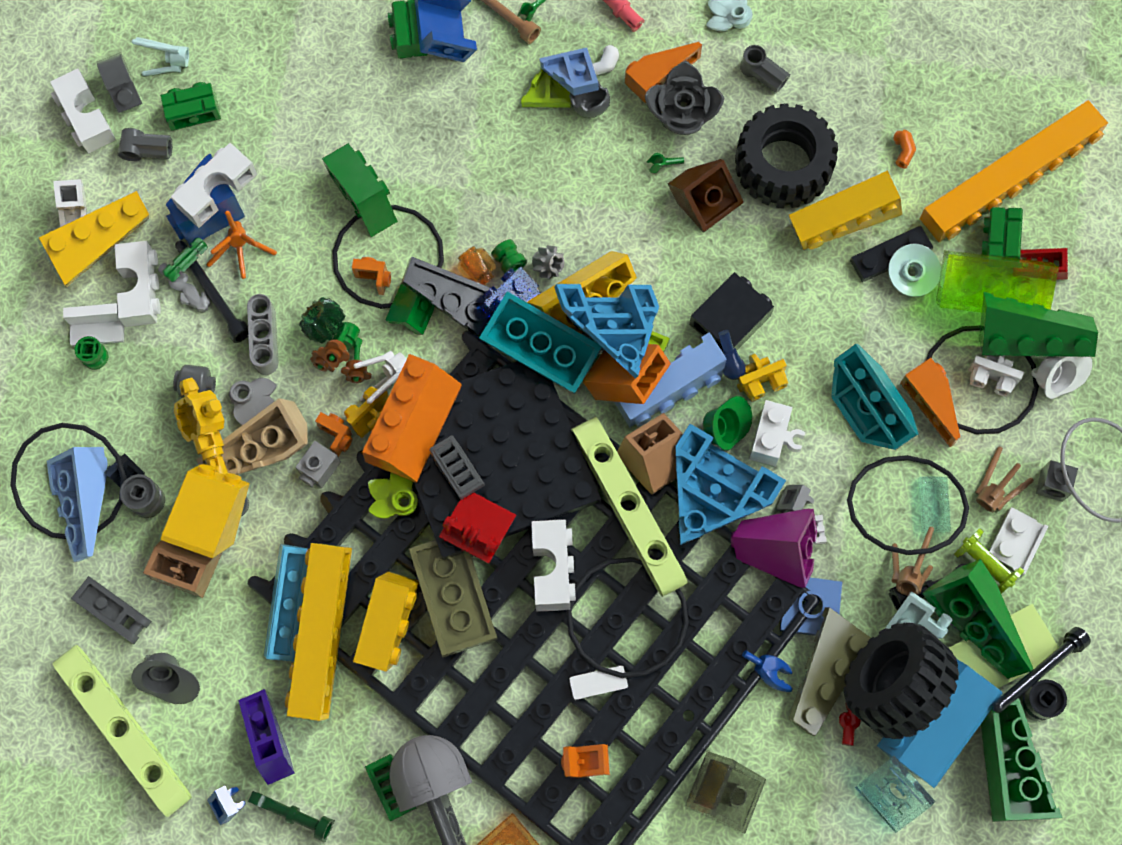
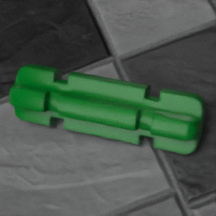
(185, 259)

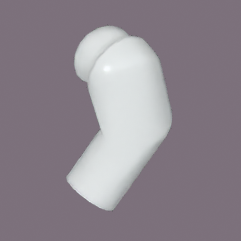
(607, 61)

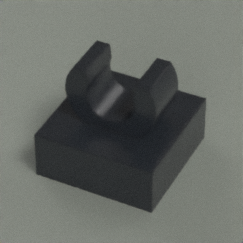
(129, 467)

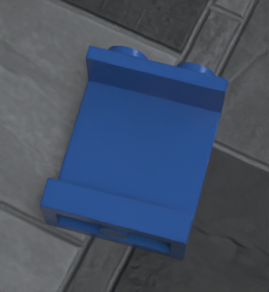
(442, 29)

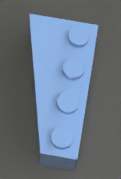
(681, 380)

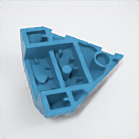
(616, 324)
(717, 486)

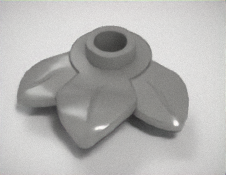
(256, 400)

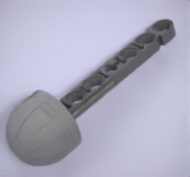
(425, 773)

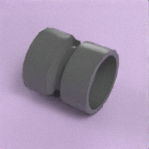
(142, 496)

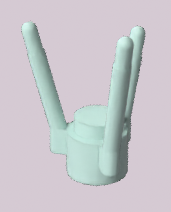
(175, 55)

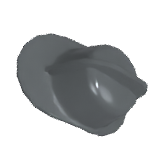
(165, 679)

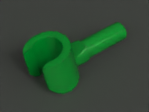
(529, 9)
(660, 161)

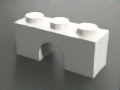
(74, 94)
(226, 167)
(140, 303)
(553, 590)

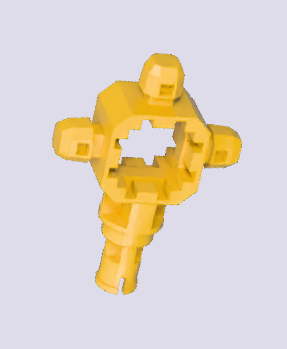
(200, 421)

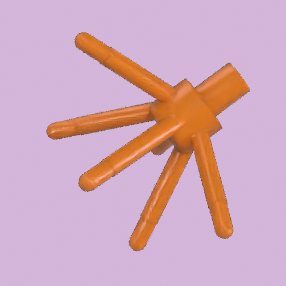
(236, 238)

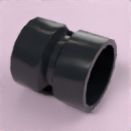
(1043, 700)

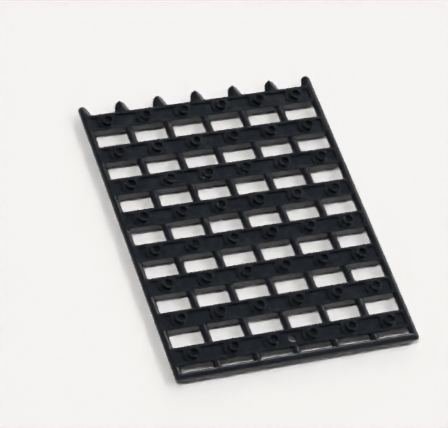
(482, 697)

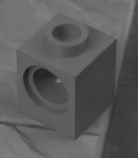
(1052, 483)

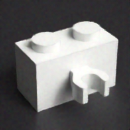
(773, 434)

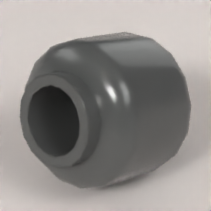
(199, 373)

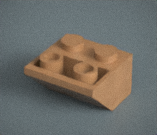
(651, 453)
(181, 568)

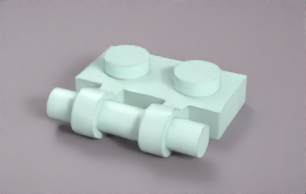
(919, 611)

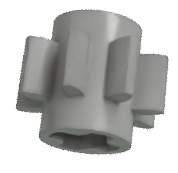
(548, 262)

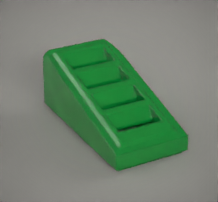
(371, 769)

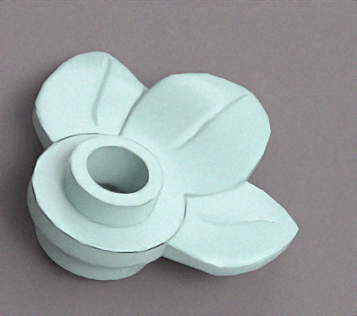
(728, 14)

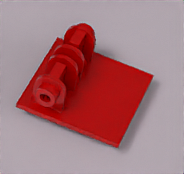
(477, 526)

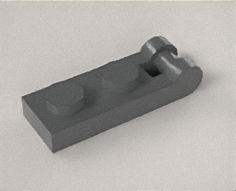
(110, 609)

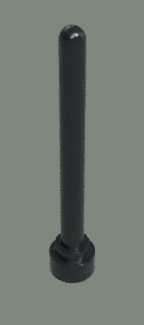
(236, 328)
(1074, 641)

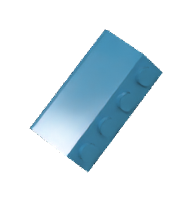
(937, 747)

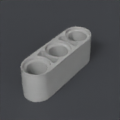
(256, 324)

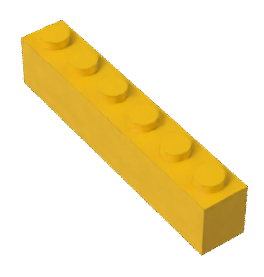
(318, 631)

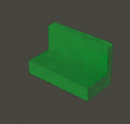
(410, 311)

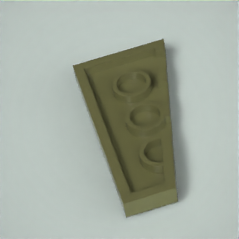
(826, 670)

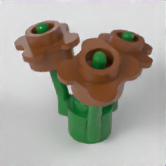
(336, 352)

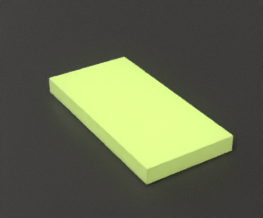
(1033, 634)

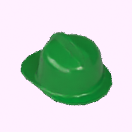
(728, 422)

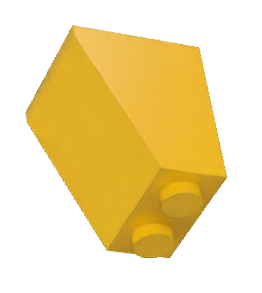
(206, 511)

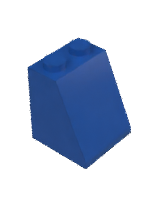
(224, 200)

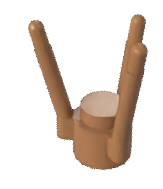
(992, 496)
(910, 577)

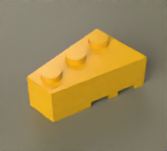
(386, 621)

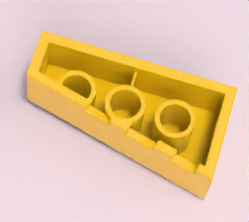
(91, 237)

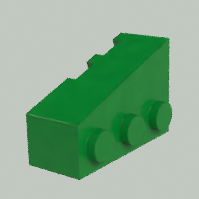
(361, 188)

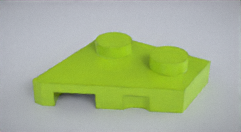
(546, 93)

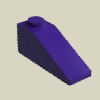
(265, 738)

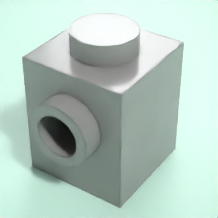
(317, 465)

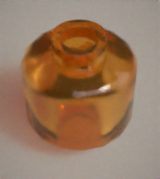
(476, 265)

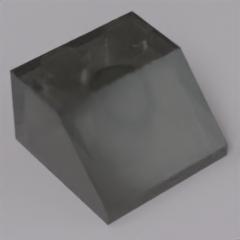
(725, 791)

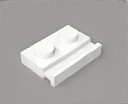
(1017, 540)

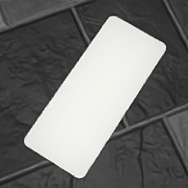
(597, 683)

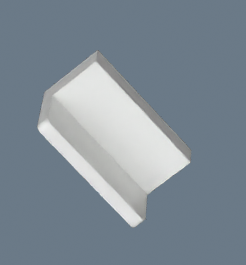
(94, 321)

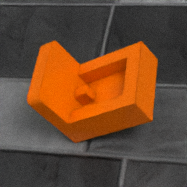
(372, 269)
(334, 426)
(585, 761)

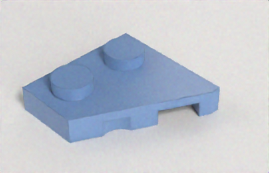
(572, 71)

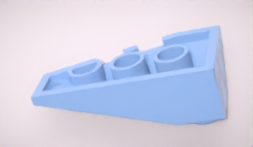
(80, 485)

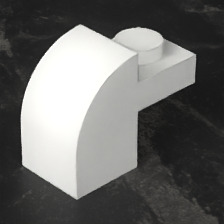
(70, 200)

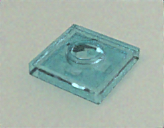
(893, 810)

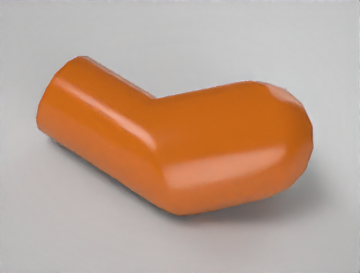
(906, 141)

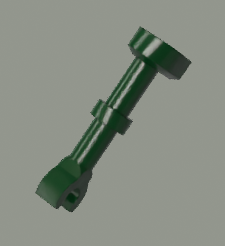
(293, 815)

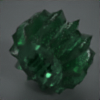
(322, 320)

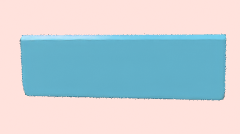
(285, 603)

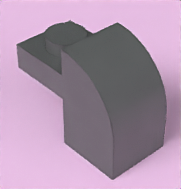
(119, 82)

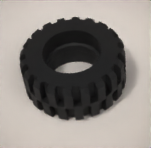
(788, 125)
(901, 681)

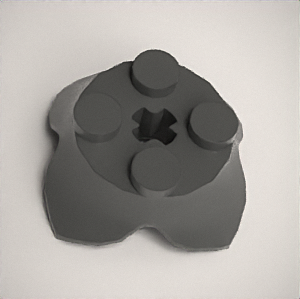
(684, 85)

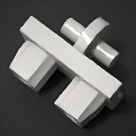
(997, 369)

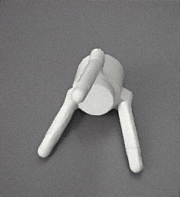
(391, 368)

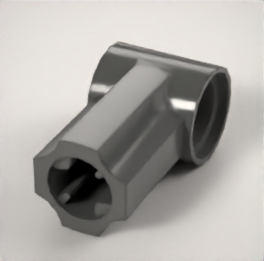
(765, 70)
(136, 144)

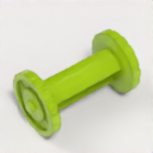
(995, 567)

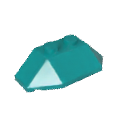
(871, 401)

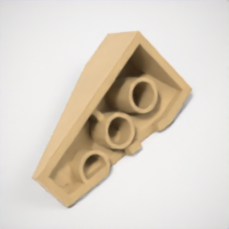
(265, 438)

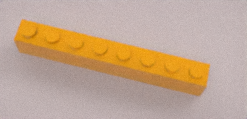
(1013, 171)

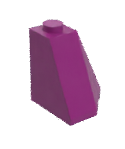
(779, 544)

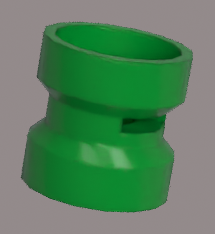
(508, 256)
(96, 357)

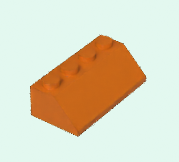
(411, 419)

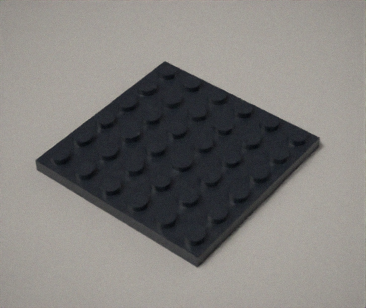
(519, 447)

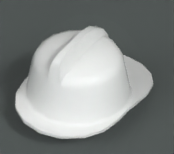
(1062, 374)

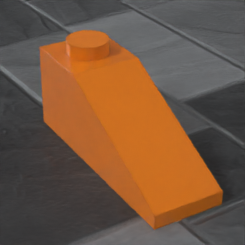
(655, 67)
(932, 394)

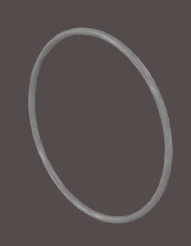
(1063, 467)

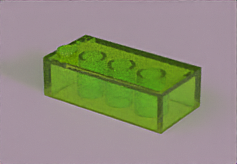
(969, 275)

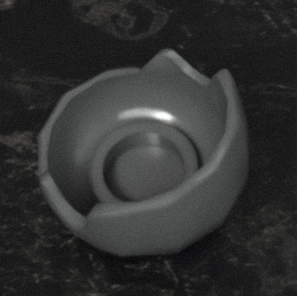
(591, 103)

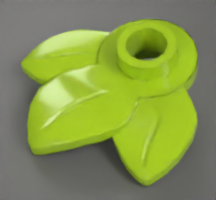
(389, 494)

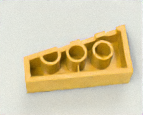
(847, 211)
(601, 278)

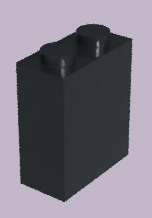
(733, 308)

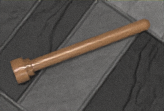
(528, 30)

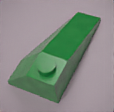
(981, 616)

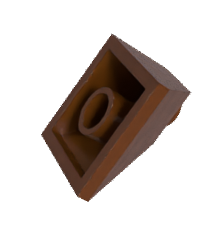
(706, 193)

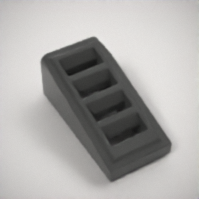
(445, 453)

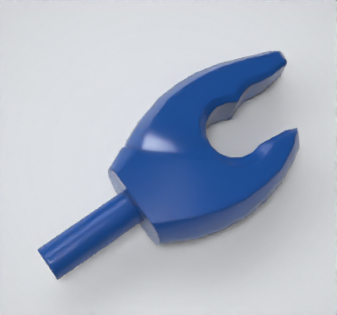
(767, 667)

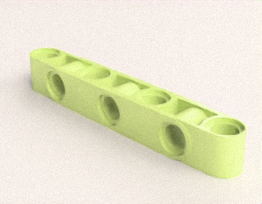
(637, 523)
(134, 746)

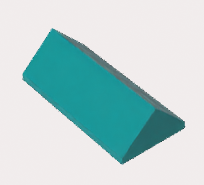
(540, 342)

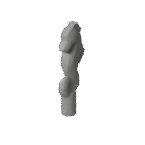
(190, 295)

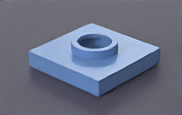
(830, 595)

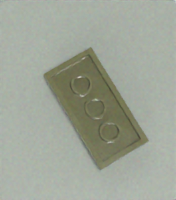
(453, 599)

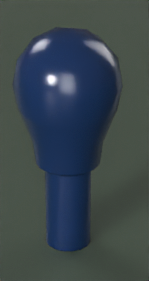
(734, 364)

